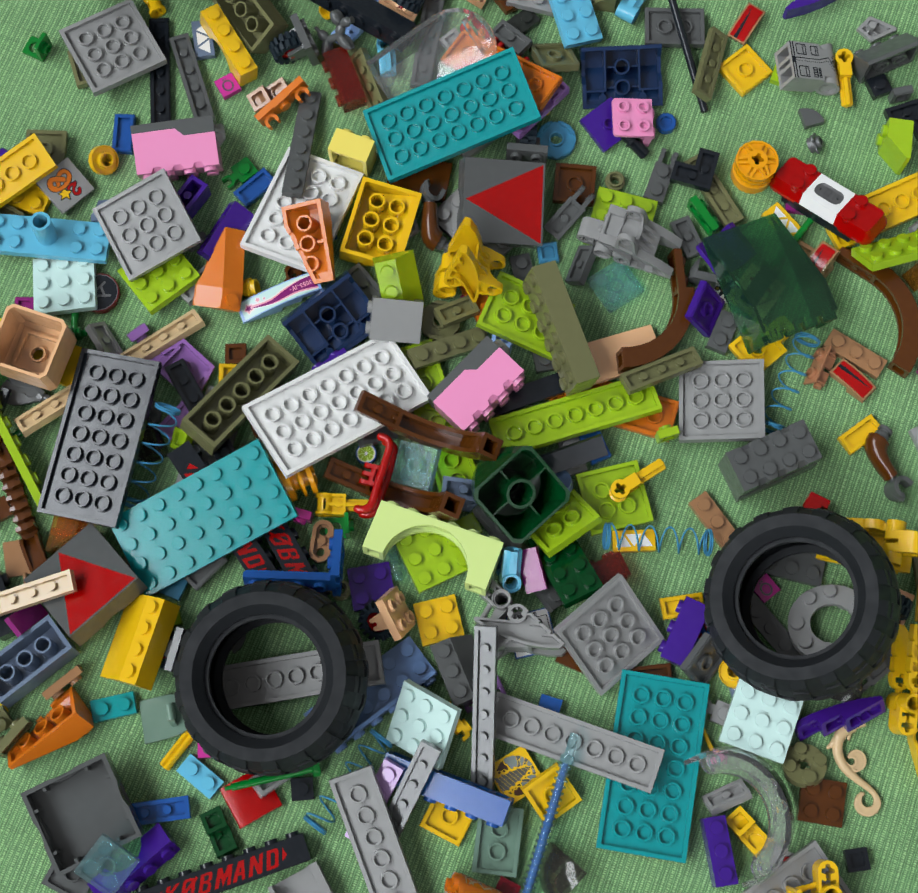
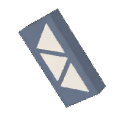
(203, 45)

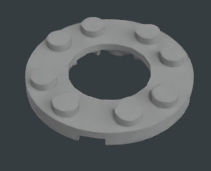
(805, 607)

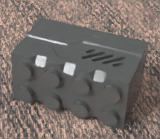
(769, 460)

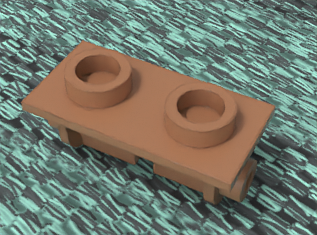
(823, 358)

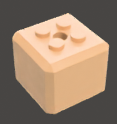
(24, 333)

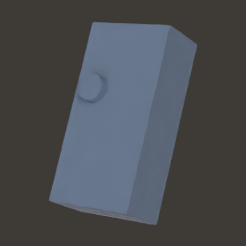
(33, 659)

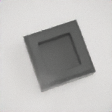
(900, 94)

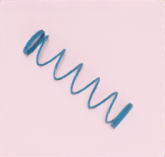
(802, 334)
(174, 411)
(607, 532)
(378, 737)

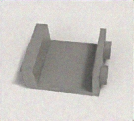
(394, 320)
(305, 881)

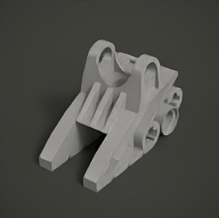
(629, 239)
(518, 634)

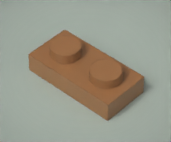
(71, 677)

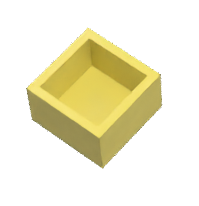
(353, 151)

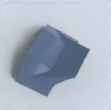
(461, 488)

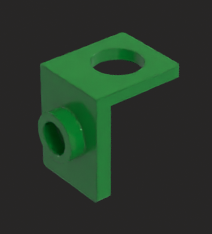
(42, 47)
(346, 523)

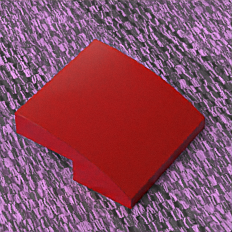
(246, 803)

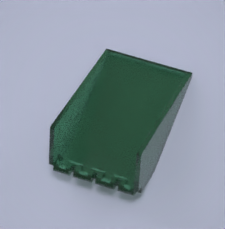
(769, 282)

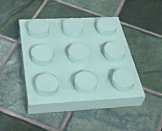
(64, 286)
(423, 716)
(760, 722)

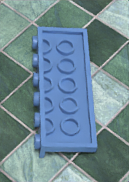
(399, 664)

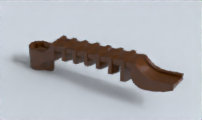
(31, 541)

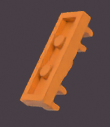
(282, 102)

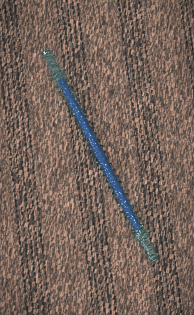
(566, 760)

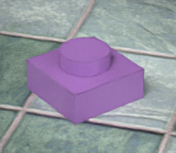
(138, 333)

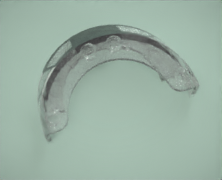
(775, 798)

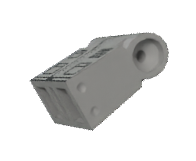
(807, 68)

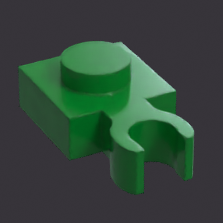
(241, 173)

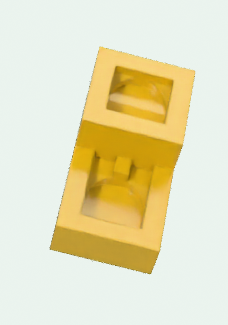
(746, 830)

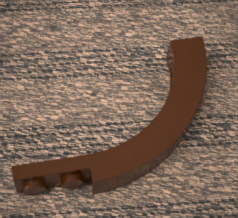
(902, 304)
(636, 356)
(450, 440)
(440, 504)

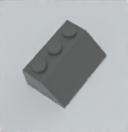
(884, 56)
(455, 662)

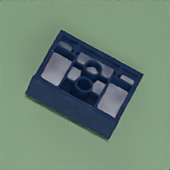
(621, 73)
(330, 319)

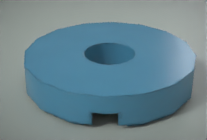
(559, 129)

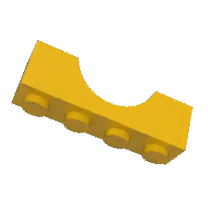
(237, 56)

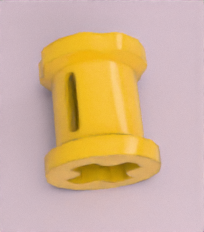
(156, 8)

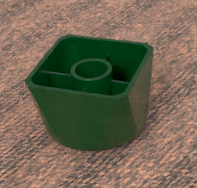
(530, 502)

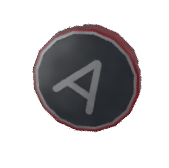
(107, 293)

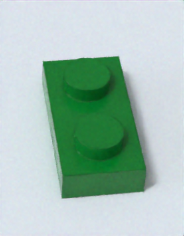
(699, 211)

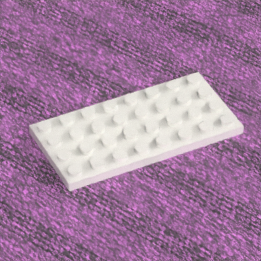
(316, 413)

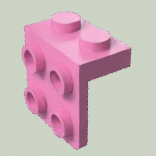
(633, 119)

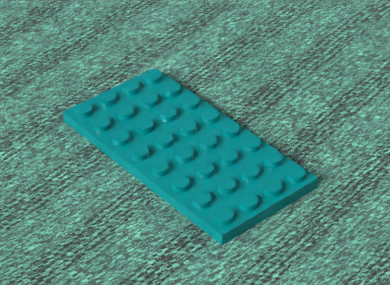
(451, 115)
(204, 517)
(670, 717)

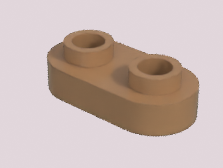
(320, 541)

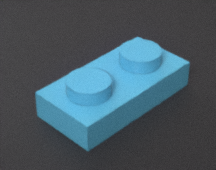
(200, 776)

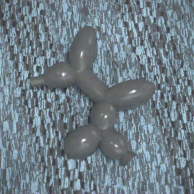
(344, 40)

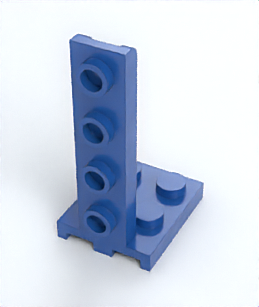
(315, 580)

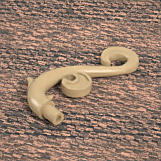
(850, 770)

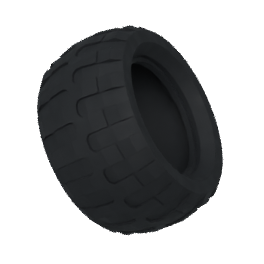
(756, 549)
(202, 663)

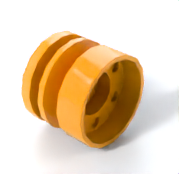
(750, 176)
(299, 481)

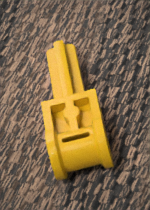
(844, 72)
(635, 480)
(335, 504)

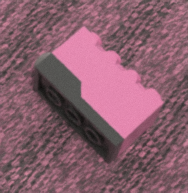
(179, 147)
(477, 386)

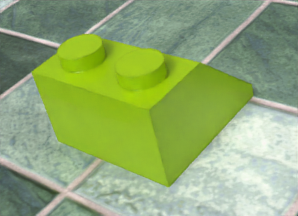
(896, 143)

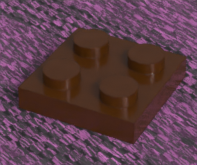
(570, 178)
(822, 803)

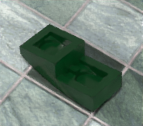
(219, 832)

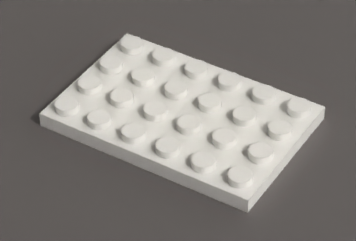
(325, 181)

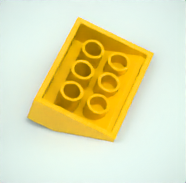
(379, 222)
(140, 641)

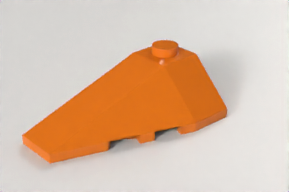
(311, 232)
(222, 278)
(61, 726)

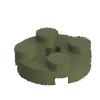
(430, 328)
(809, 776)

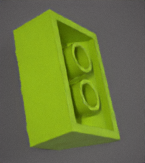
(398, 276)

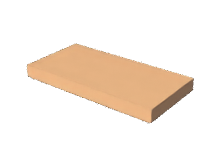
(605, 350)

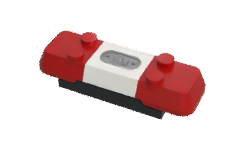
(828, 202)

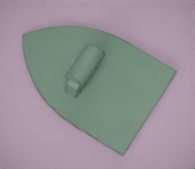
(161, 719)

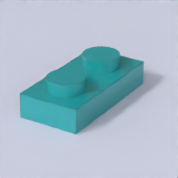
(114, 707)

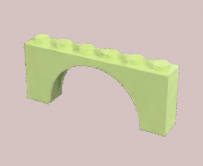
(395, 523)

